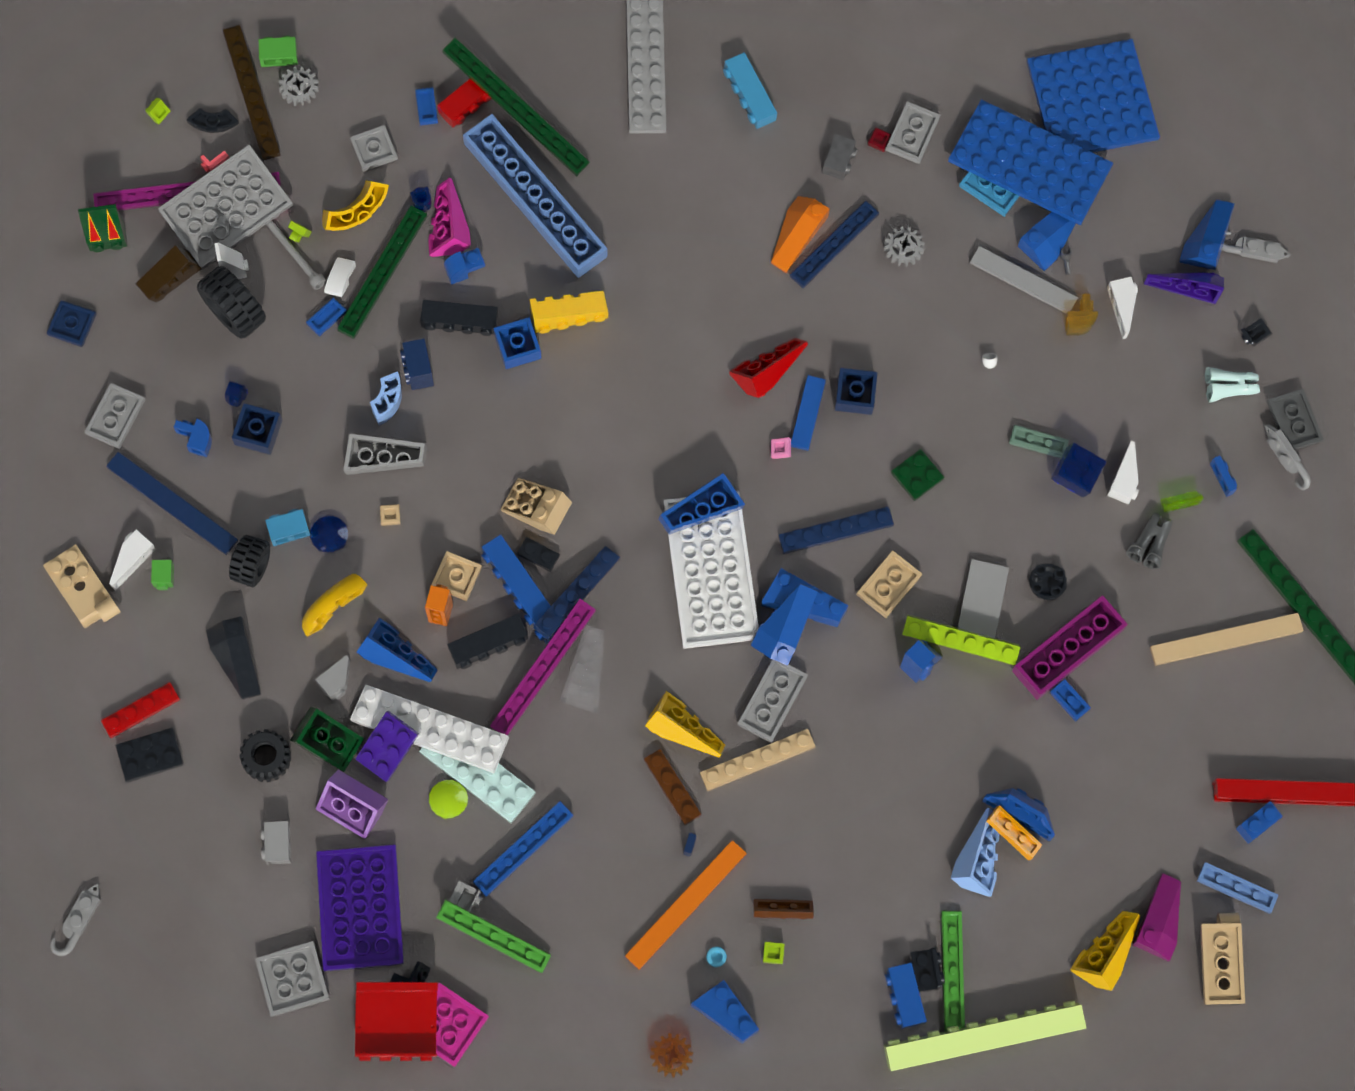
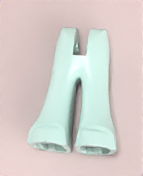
(1217, 391)

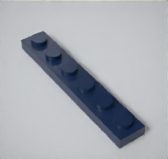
(835, 530)
(579, 589)

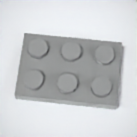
(913, 132)
(115, 415)

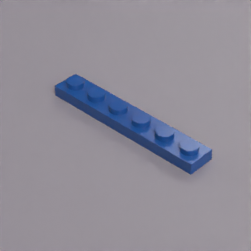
(523, 849)

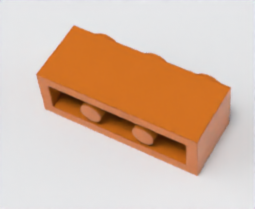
(439, 605)

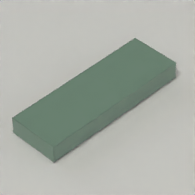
(1038, 441)

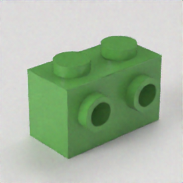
(278, 51)

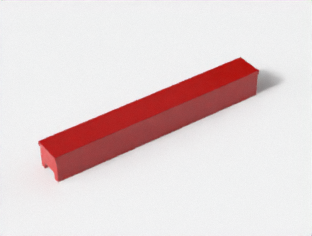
(1284, 792)

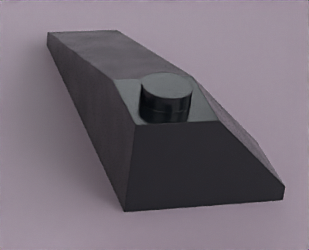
(232, 650)

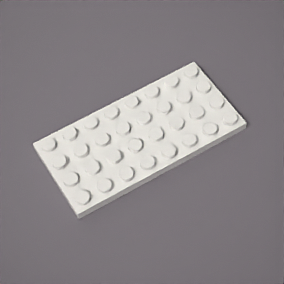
(713, 581)

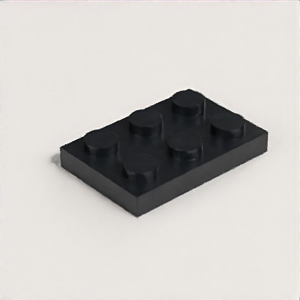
(149, 755)

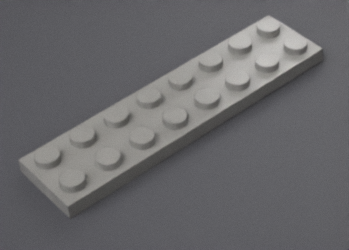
(646, 66)

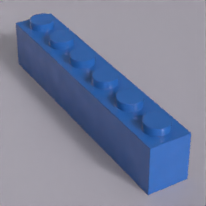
(516, 581)

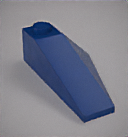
(1207, 240)
(783, 629)

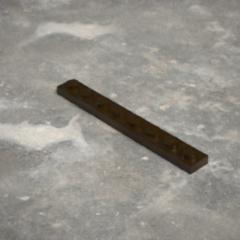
(251, 92)

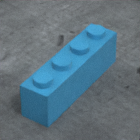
(750, 90)

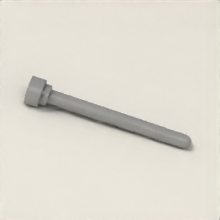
(316, 280)

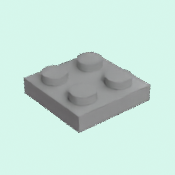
(373, 148)

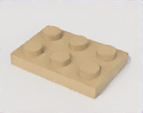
(889, 584)

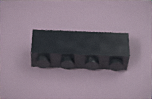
(459, 317)
(488, 641)

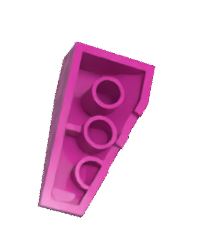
(450, 226)

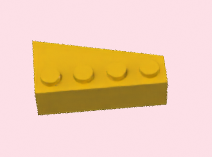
(568, 311)

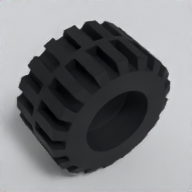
(249, 560)
(257, 741)

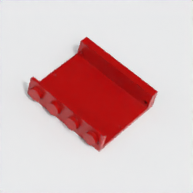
(396, 1020)

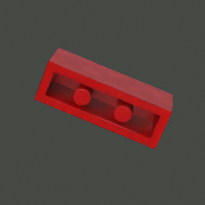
(462, 102)

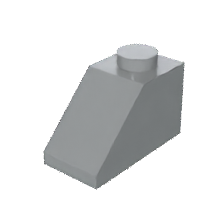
(335, 679)

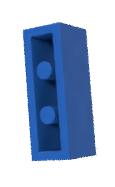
(905, 996)

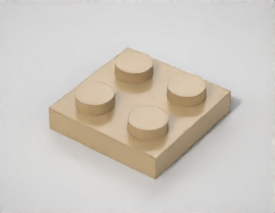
(457, 575)

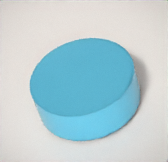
(716, 957)

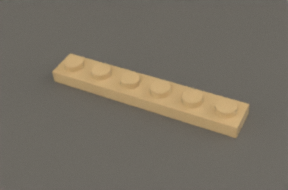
(757, 760)

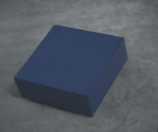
(690, 844)

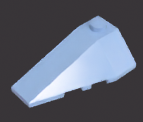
(976, 861)

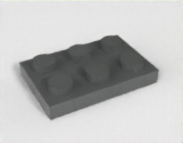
(1295, 419)

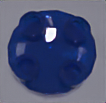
(329, 534)

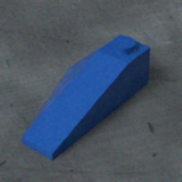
(1046, 239)
(388, 650)

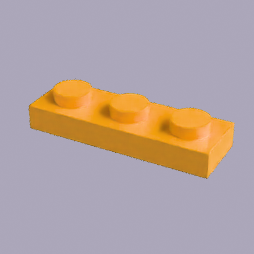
(1014, 832)

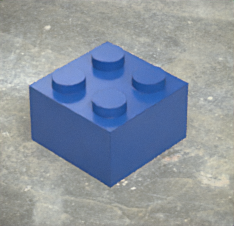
(517, 343)

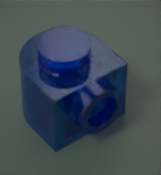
(421, 198)
(235, 393)

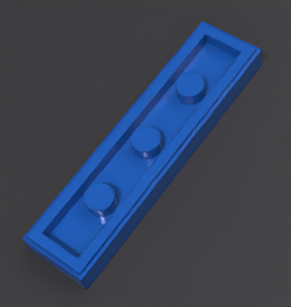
(808, 413)

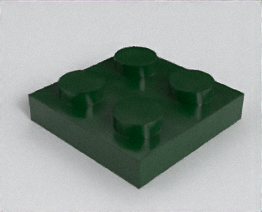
(917, 475)

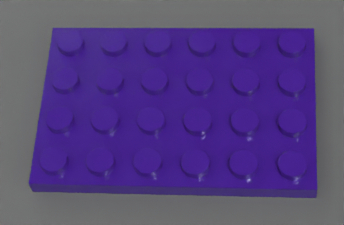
(359, 908)

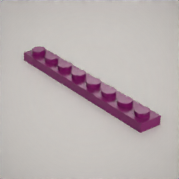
(543, 667)

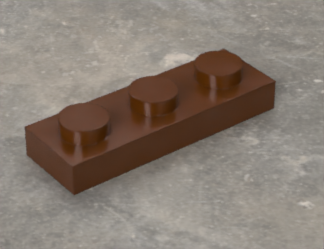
(783, 908)

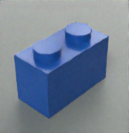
(1259, 822)

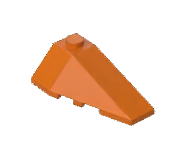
(799, 227)

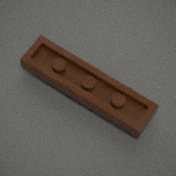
(672, 787)

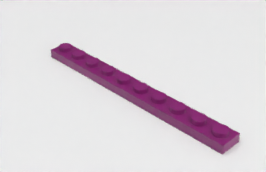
(146, 196)

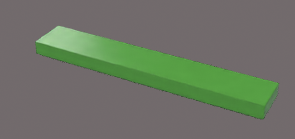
(493, 936)
(953, 969)

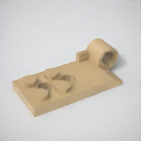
(91, 602)
(1218, 942)

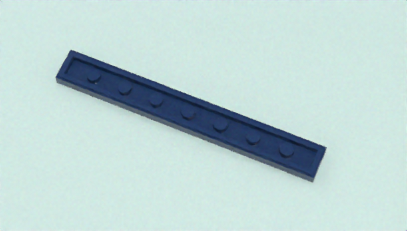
(172, 503)

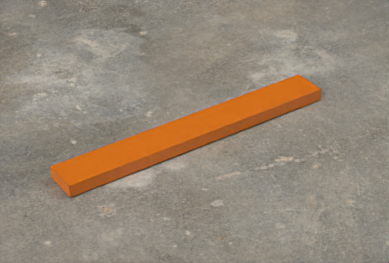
(685, 905)

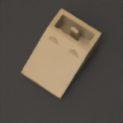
(537, 505)

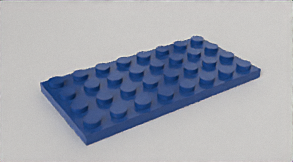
(1030, 162)

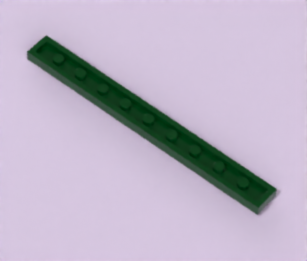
(515, 107)
(1299, 602)

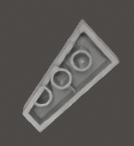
(382, 454)

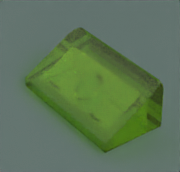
(1181, 501)

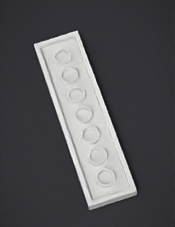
(437, 729)

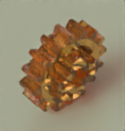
(661, 1052)

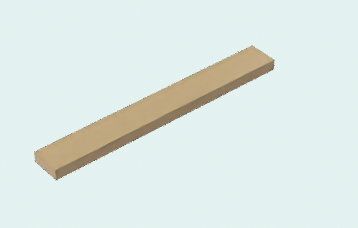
(1226, 639)

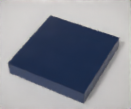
(71, 323)

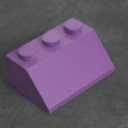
(351, 804)

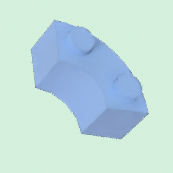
(388, 399)

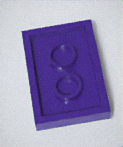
(387, 746)

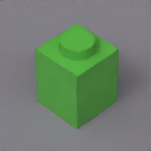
(162, 574)

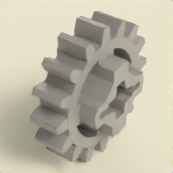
(289, 88)
(912, 248)

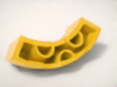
(359, 210)
(339, 594)

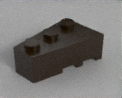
(168, 274)

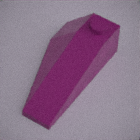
(1160, 924)

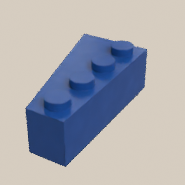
(705, 504)
(824, 609)

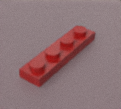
(140, 710)

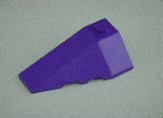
(1200, 286)

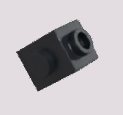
(1256, 333)

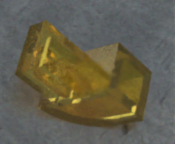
(1081, 321)

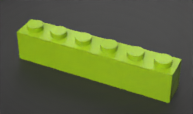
(961, 639)

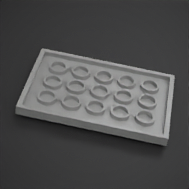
(225, 206)

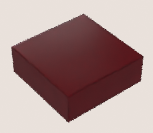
(879, 139)

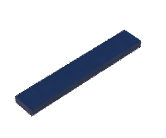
(834, 244)

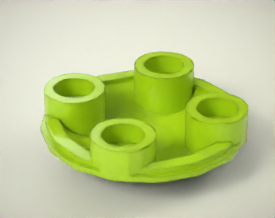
(448, 799)

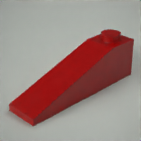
(762, 374)

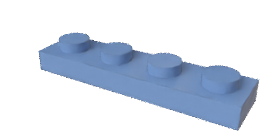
(1237, 888)

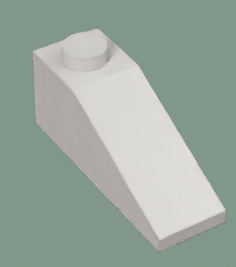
(231, 260)
(1123, 297)
(1126, 479)
(132, 554)

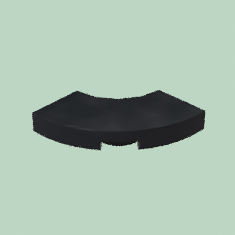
(212, 122)

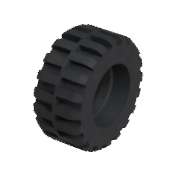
(231, 302)

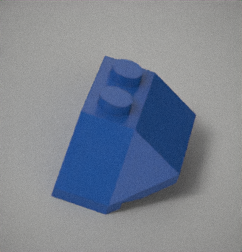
(1026, 811)

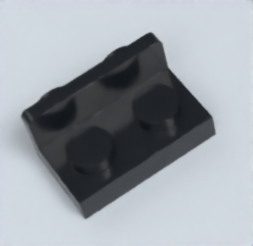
(926, 969)

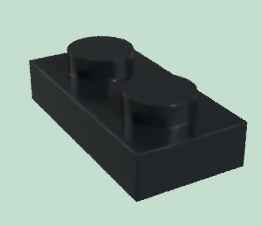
(538, 554)

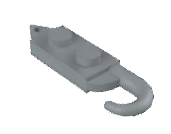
(1257, 249)
(1287, 455)
(78, 919)

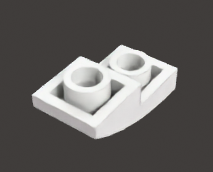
(339, 277)

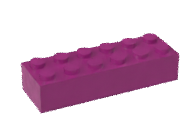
(1069, 647)

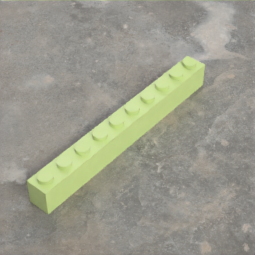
(984, 1036)

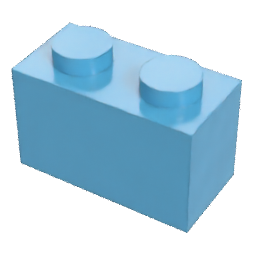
(287, 527)

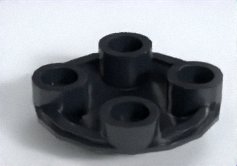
(1048, 581)

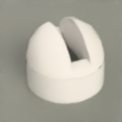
(989, 360)

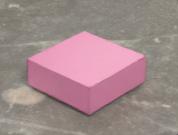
(780, 448)

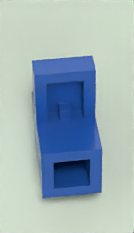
(459, 265)
(200, 437)

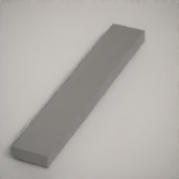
(1023, 280)

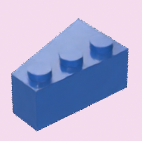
(920, 660)
(726, 1011)

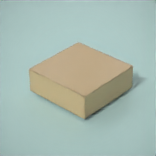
(390, 514)

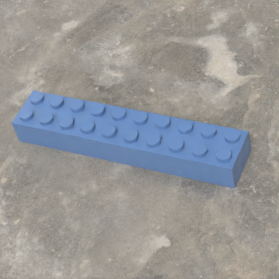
(535, 196)

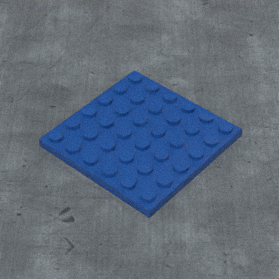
(1094, 96)

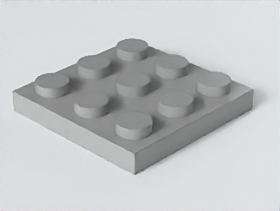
(292, 979)

